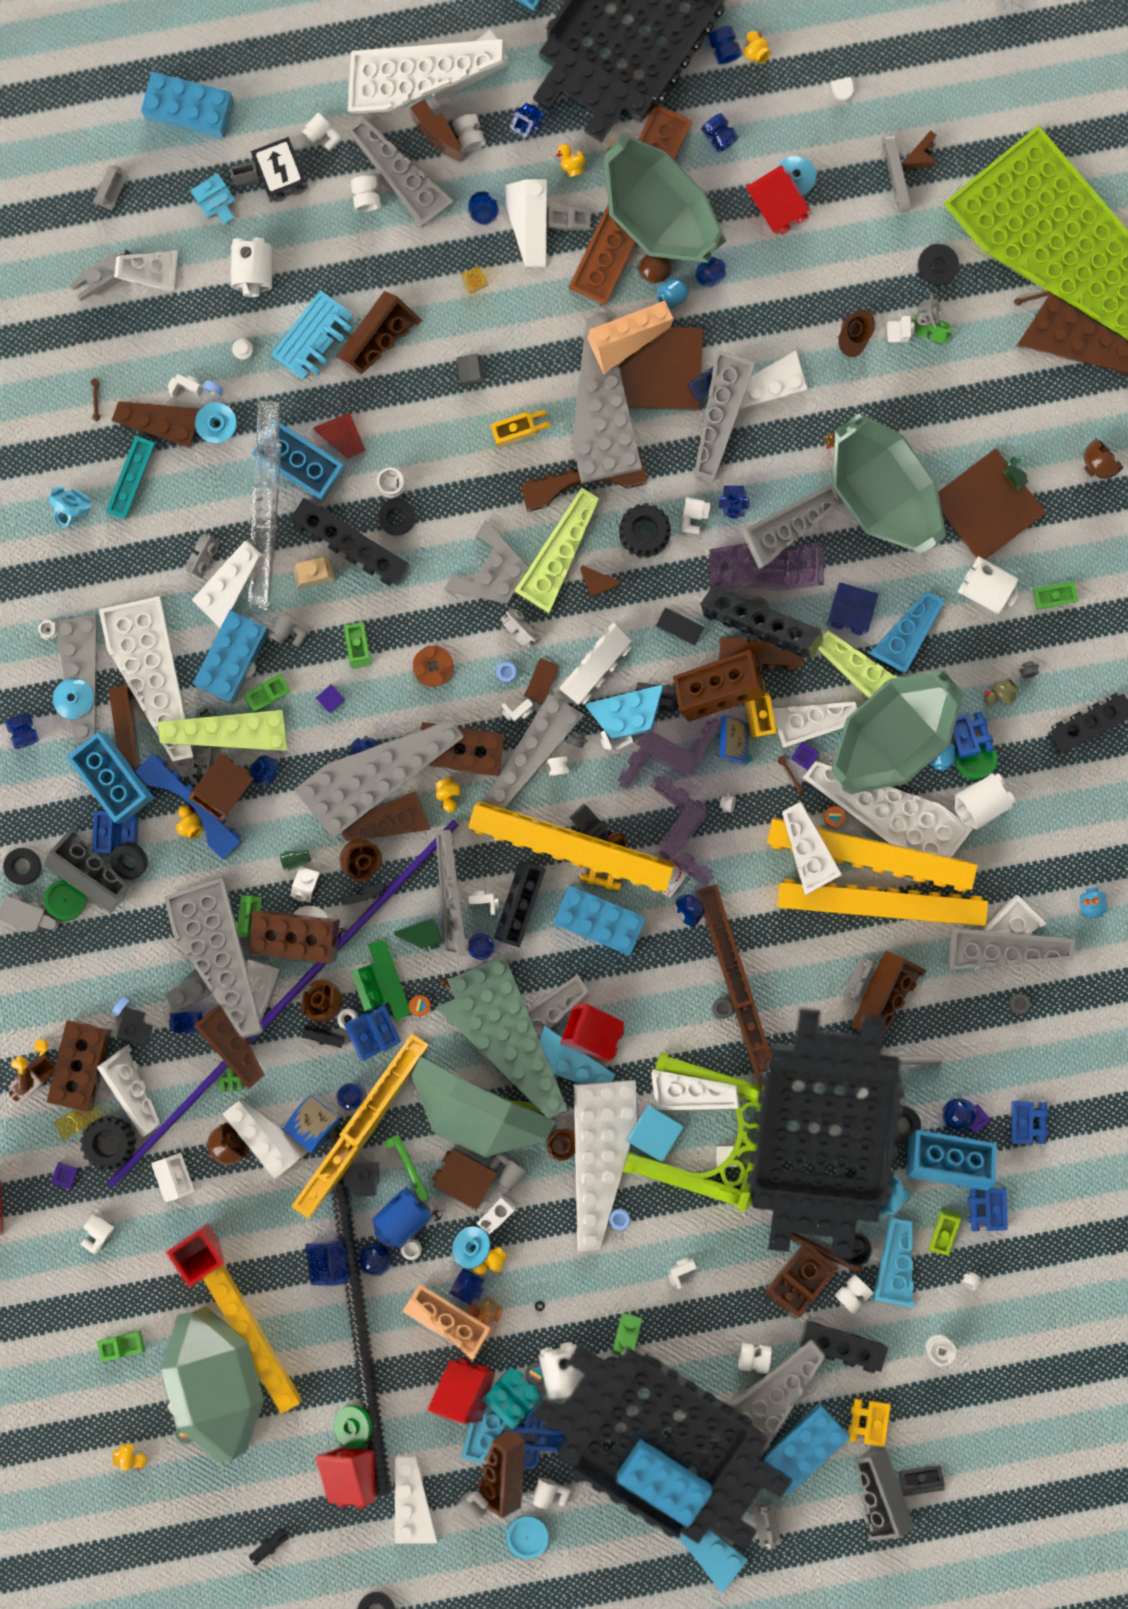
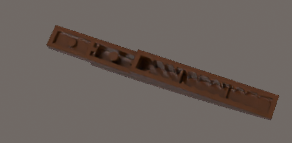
(735, 979)

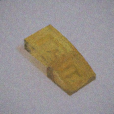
(76, 1121)

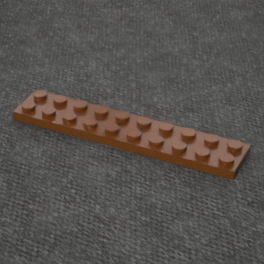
(610, 243)

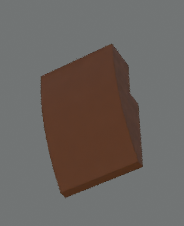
(436, 130)
(800, 1280)

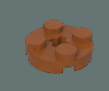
(437, 677)

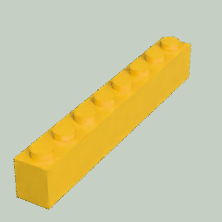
(244, 1323)

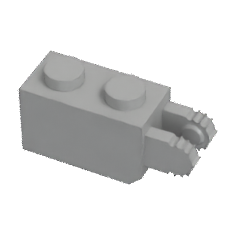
(99, 277)
(26, 915)

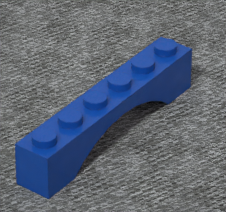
(158, 775)

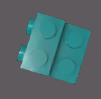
(511, 1397)

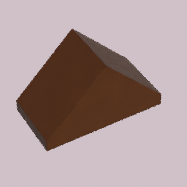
(597, 582)

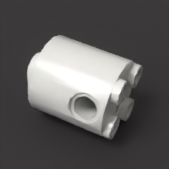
(251, 266)
(989, 586)
(983, 801)
(559, 1379)

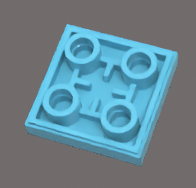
(655, 1133)

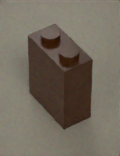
(221, 787)
(464, 1178)

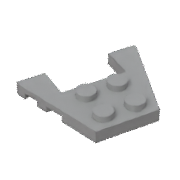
(498, 575)

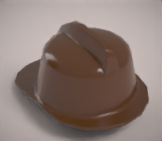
(856, 332)

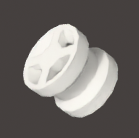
(558, 766)

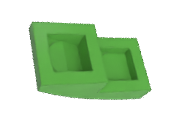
(266, 693)
(121, 1346)

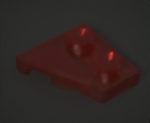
(342, 435)

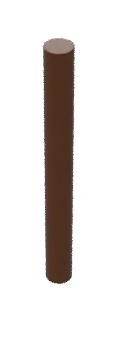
(824, 1251)

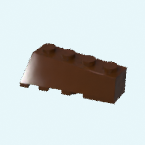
(377, 332)
(766, 653)
(888, 989)
(503, 1474)

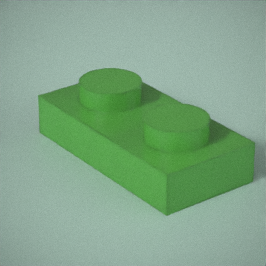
(1055, 595)
(626, 1333)

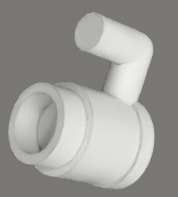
(318, 128)
(696, 510)
(99, 1230)
(546, 1491)

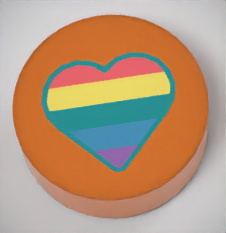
(834, 816)
(419, 1005)

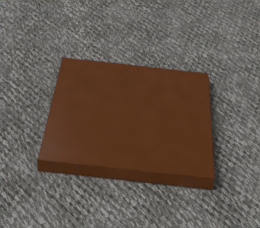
(661, 369)
(987, 506)

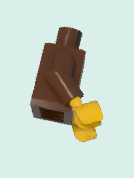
(33, 1076)

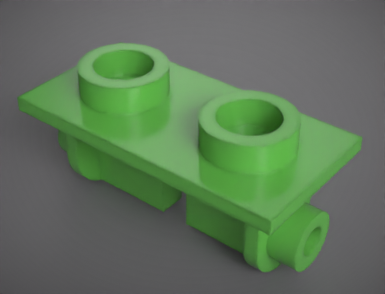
(938, 334)
(248, 905)

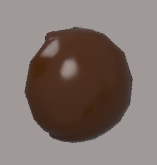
(654, 268)
(561, 1144)

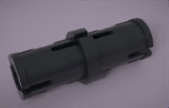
(323, 1036)
(268, 1546)

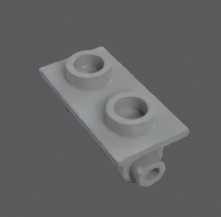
(110, 187)
(928, 311)
(199, 564)
(513, 621)
(861, 979)
(767, 1525)

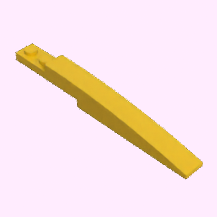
(360, 1127)

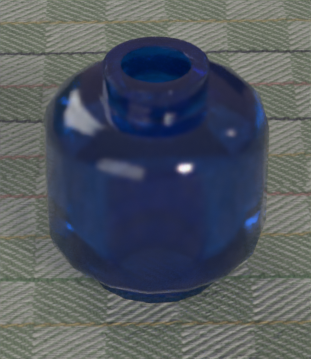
(711, 273)

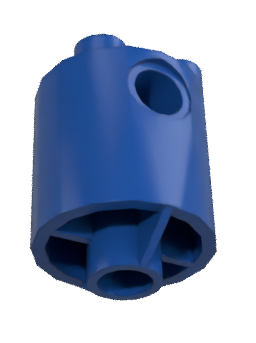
(400, 1219)

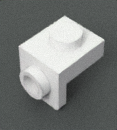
(900, 330)
(189, 383)
(523, 711)
(615, 745)
(304, 884)
(480, 897)
(682, 1267)

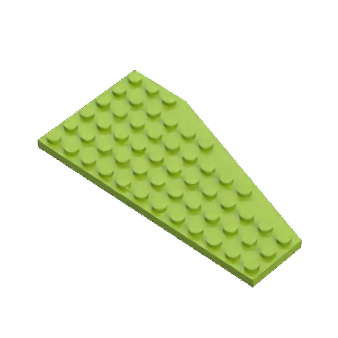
(1050, 228)

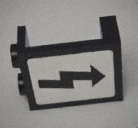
(279, 170)

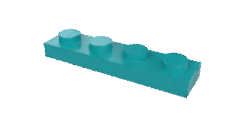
(130, 477)

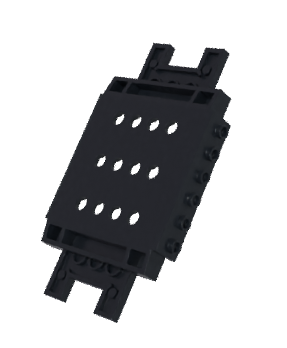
(596, 80)
(814, 1200)
(601, 1403)

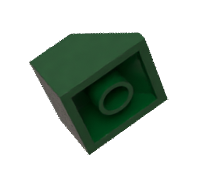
(423, 934)

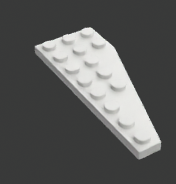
(403, 74)
(143, 653)
(895, 814)
(603, 1122)

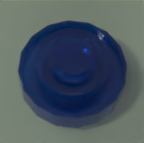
(264, 770)

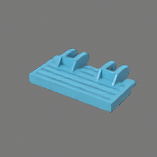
(311, 334)

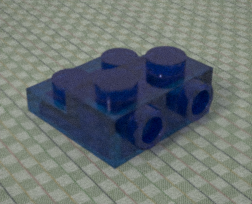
(852, 609)
(327, 1263)

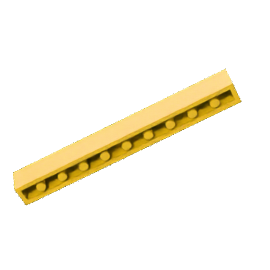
(572, 846)
(886, 856)
(884, 904)

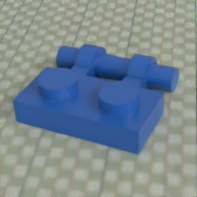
(965, 737)
(1022, 1122)
(995, 1209)

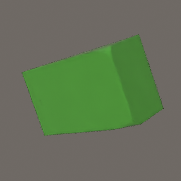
(357, 645)

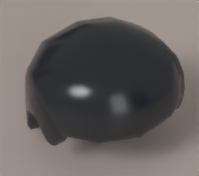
(861, 1251)

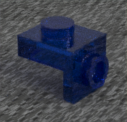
(184, 1022)

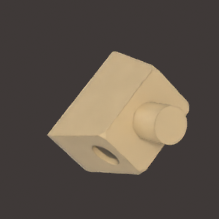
(314, 572)

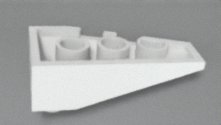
(527, 211)

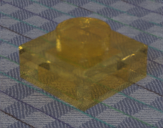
(474, 279)

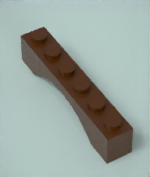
(541, 493)

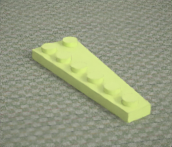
(552, 563)
(854, 665)
(240, 731)

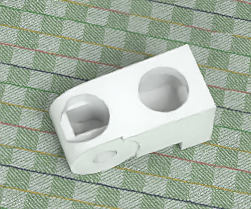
(496, 1214)

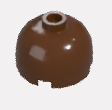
(1100, 460)
(360, 859)
(322, 1001)
(225, 1145)

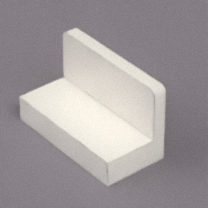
(173, 1177)

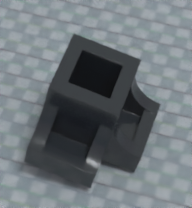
(134, 1027)
(363, 1177)

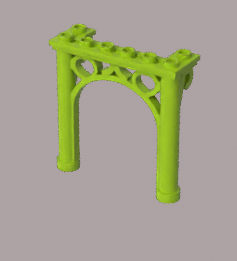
(696, 1181)

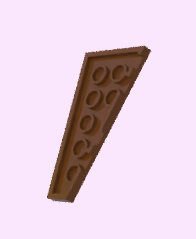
(1074, 336)

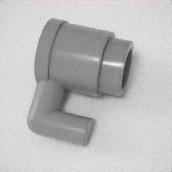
(283, 627)
(511, 1173)
(472, 1505)

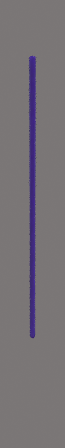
(277, 1009)

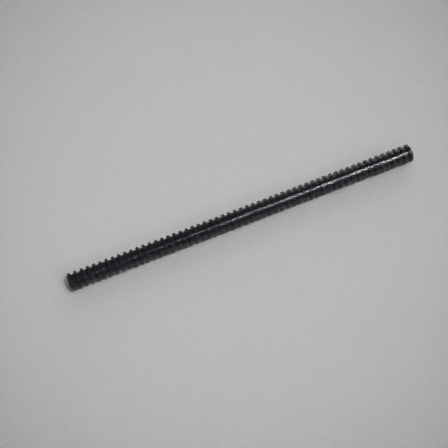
(359, 1326)

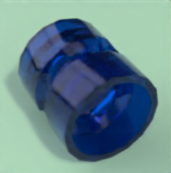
(726, 48)
(719, 132)
(21, 730)
(481, 946)
(351, 1096)

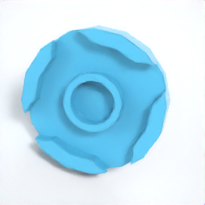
(69, 503)
(898, 1195)

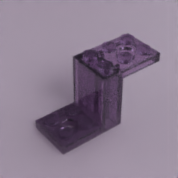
(781, 574)
(668, 753)
(682, 830)

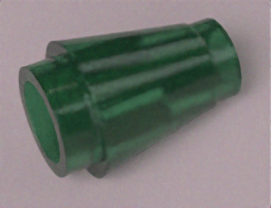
(294, 859)

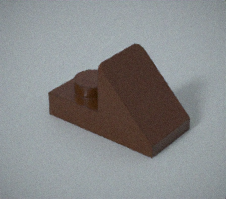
(918, 157)

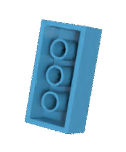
(187, 104)
(307, 465)
(231, 656)
(110, 777)
(599, 920)
(951, 1160)
(806, 1445)
(664, 1483)

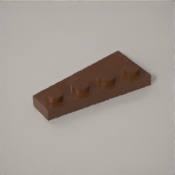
(162, 421)
(392, 818)
(230, 1046)

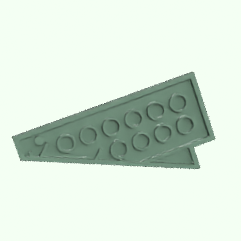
(498, 1023)

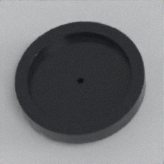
(929, 268)

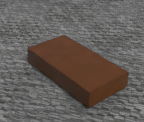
(541, 681)

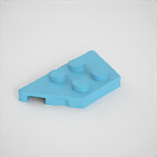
(627, 713)

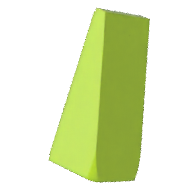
(945, 1231)

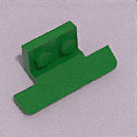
(380, 982)

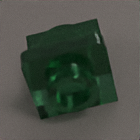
(1015, 475)

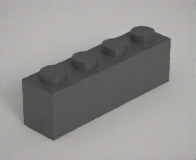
(85, 871)
(188, 992)
(882, 1496)

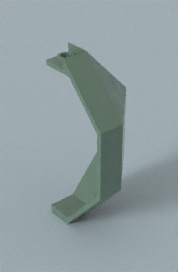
(659, 203)
(886, 485)
(897, 732)
(475, 1115)
(212, 1384)

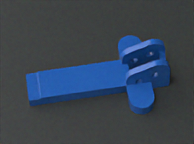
(545, 1439)

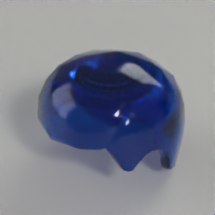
(482, 208)
(691, 908)
(959, 1113)
(375, 1259)

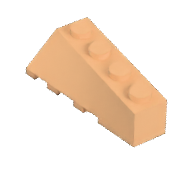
(627, 334)
(447, 1320)

